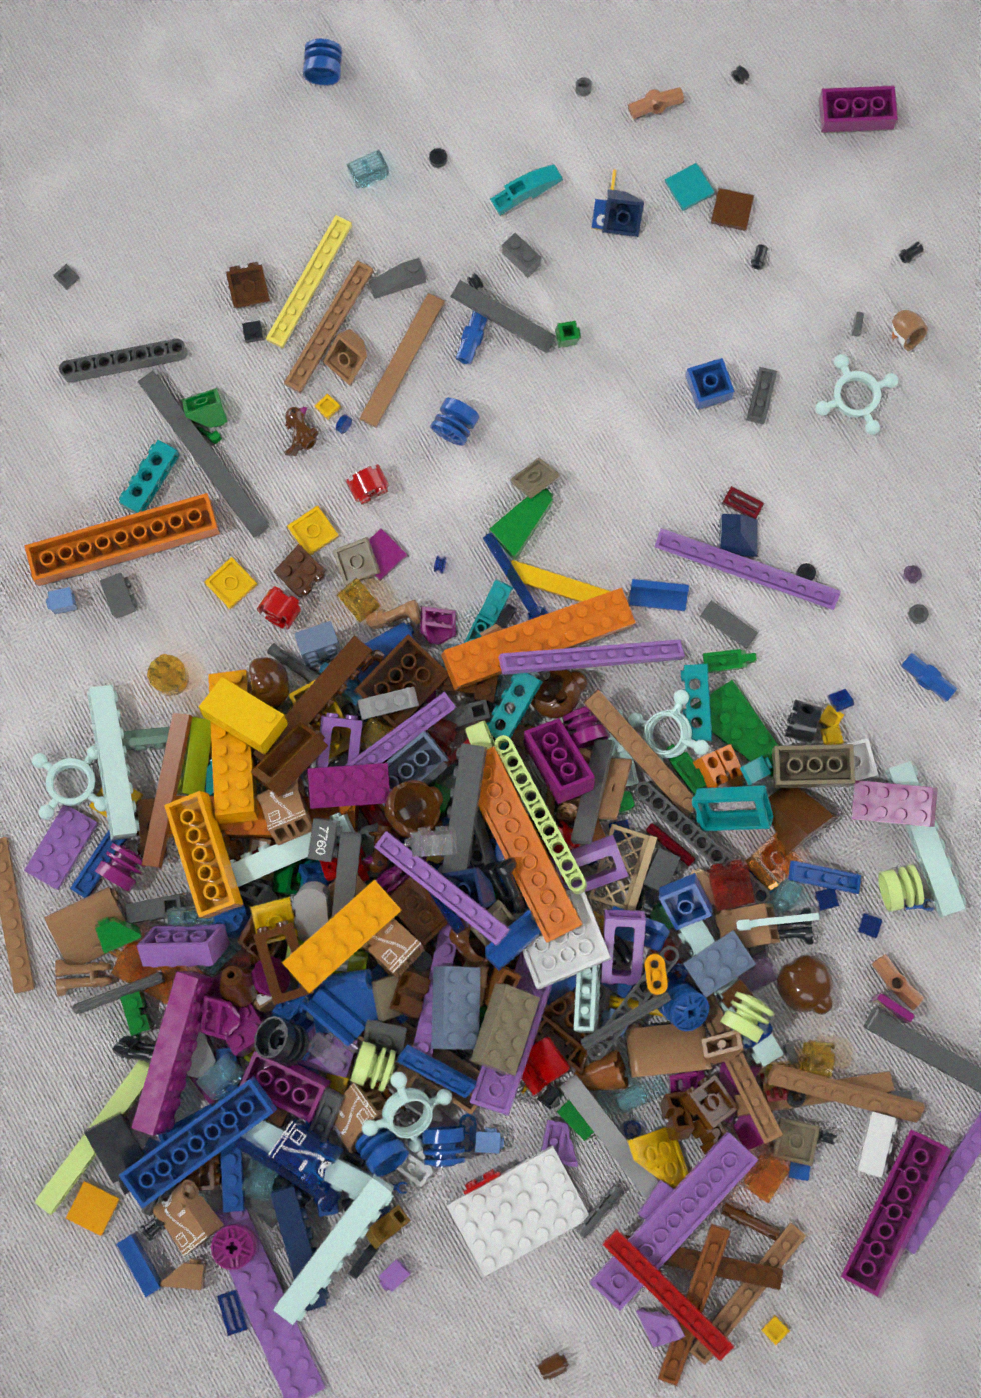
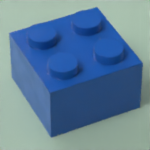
(709, 383)
(685, 901)

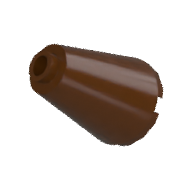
(237, 986)

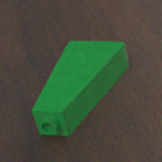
(521, 522)

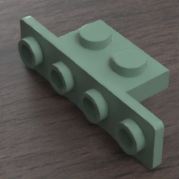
(146, 738)

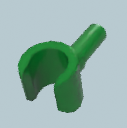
(214, 437)

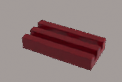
(739, 509)
(776, 1097)

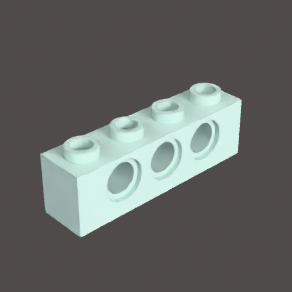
(587, 1000)

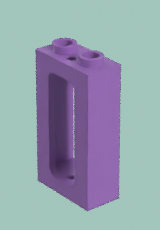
(326, 726)
(592, 852)
(623, 918)

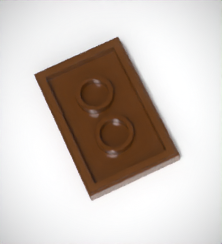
(418, 910)

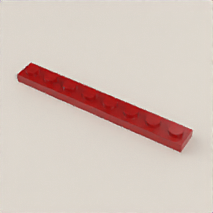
(668, 1294)

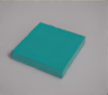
(689, 186)

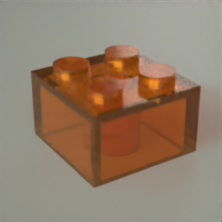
(770, 862)
(766, 1177)

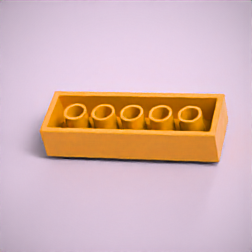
(203, 855)
(341, 936)

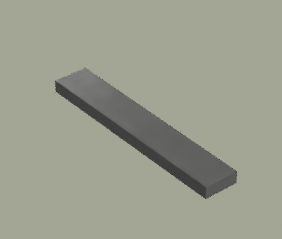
(503, 316)
(591, 801)

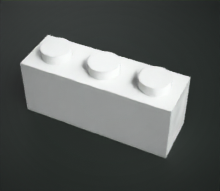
(876, 1144)

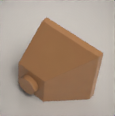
(346, 355)

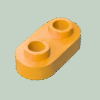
(654, 974)

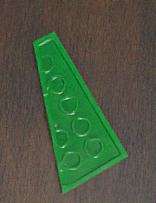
(738, 723)

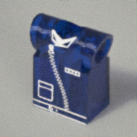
(305, 1153)

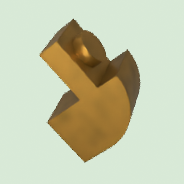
(387, 1226)

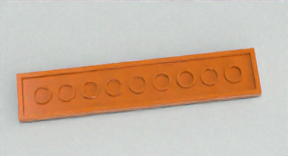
(520, 840)

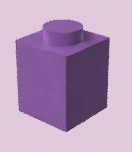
(393, 1275)

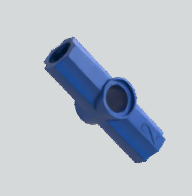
(471, 338)
(929, 677)

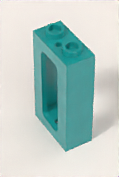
(734, 819)

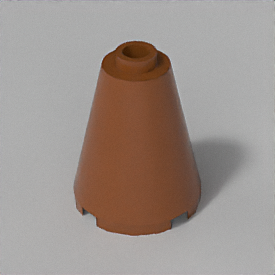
(605, 1073)

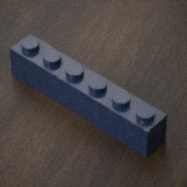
(295, 1234)

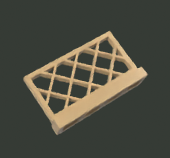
(639, 873)

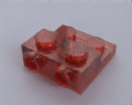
(730, 885)

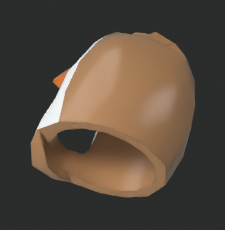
(908, 326)

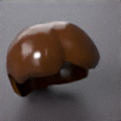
(269, 681)
(559, 693)
(413, 807)
(468, 943)
(806, 985)

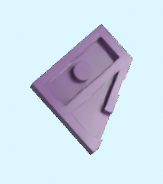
(558, 1135)
(660, 1327)

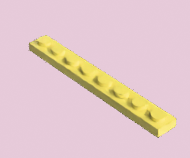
(309, 281)

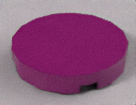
(259, 979)

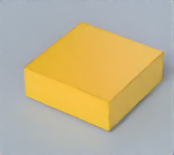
(327, 406)
(830, 717)
(832, 735)
(775, 1330)

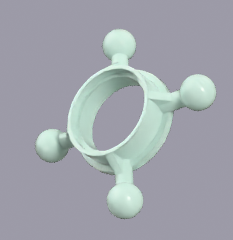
(841, 362)
(681, 697)
(40, 761)
(400, 1098)

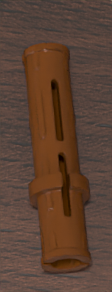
(750, 1221)

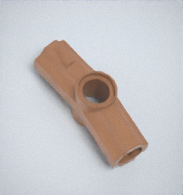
(656, 102)
(905, 992)

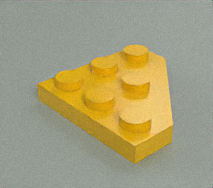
(659, 1156)

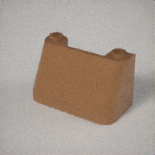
(664, 1050)

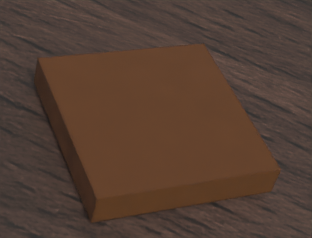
(732, 209)

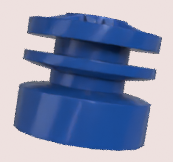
(322, 62)
(455, 421)
(686, 1008)
(443, 1146)
(382, 1151)

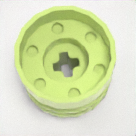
(901, 888)
(747, 1016)
(373, 1066)

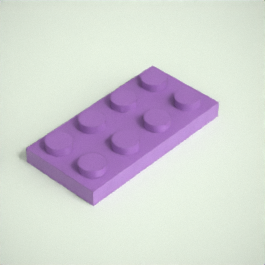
(61, 847)

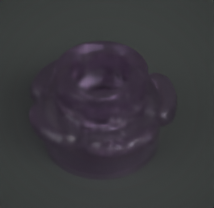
(912, 569)

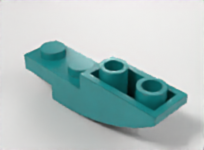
(526, 186)
(491, 609)

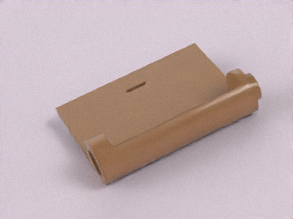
(611, 800)
(75, 926)

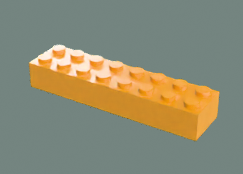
(232, 765)

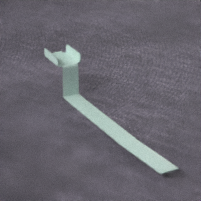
(747, 924)

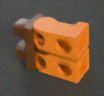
(721, 768)

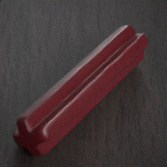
(670, 844)

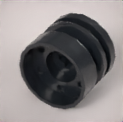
(281, 1041)

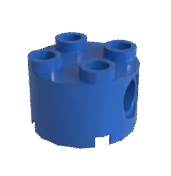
(234, 920)

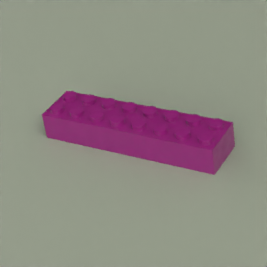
(172, 1053)
(895, 1213)

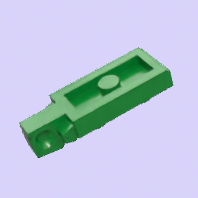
(728, 660)
(686, 770)

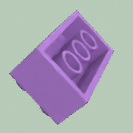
(183, 945)

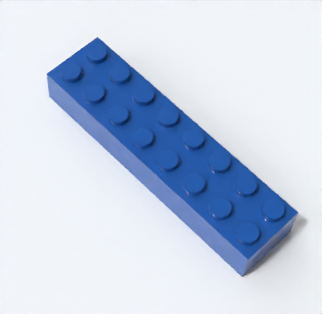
(198, 1142)

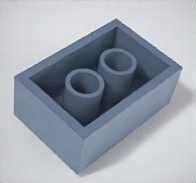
(318, 644)
(719, 963)

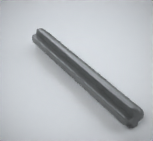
(116, 993)
(625, 1020)

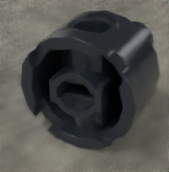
(803, 721)

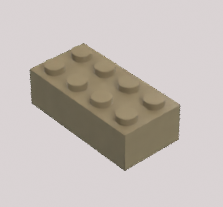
(813, 766)
(505, 1029)

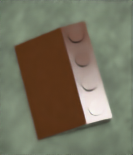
(403, 668)

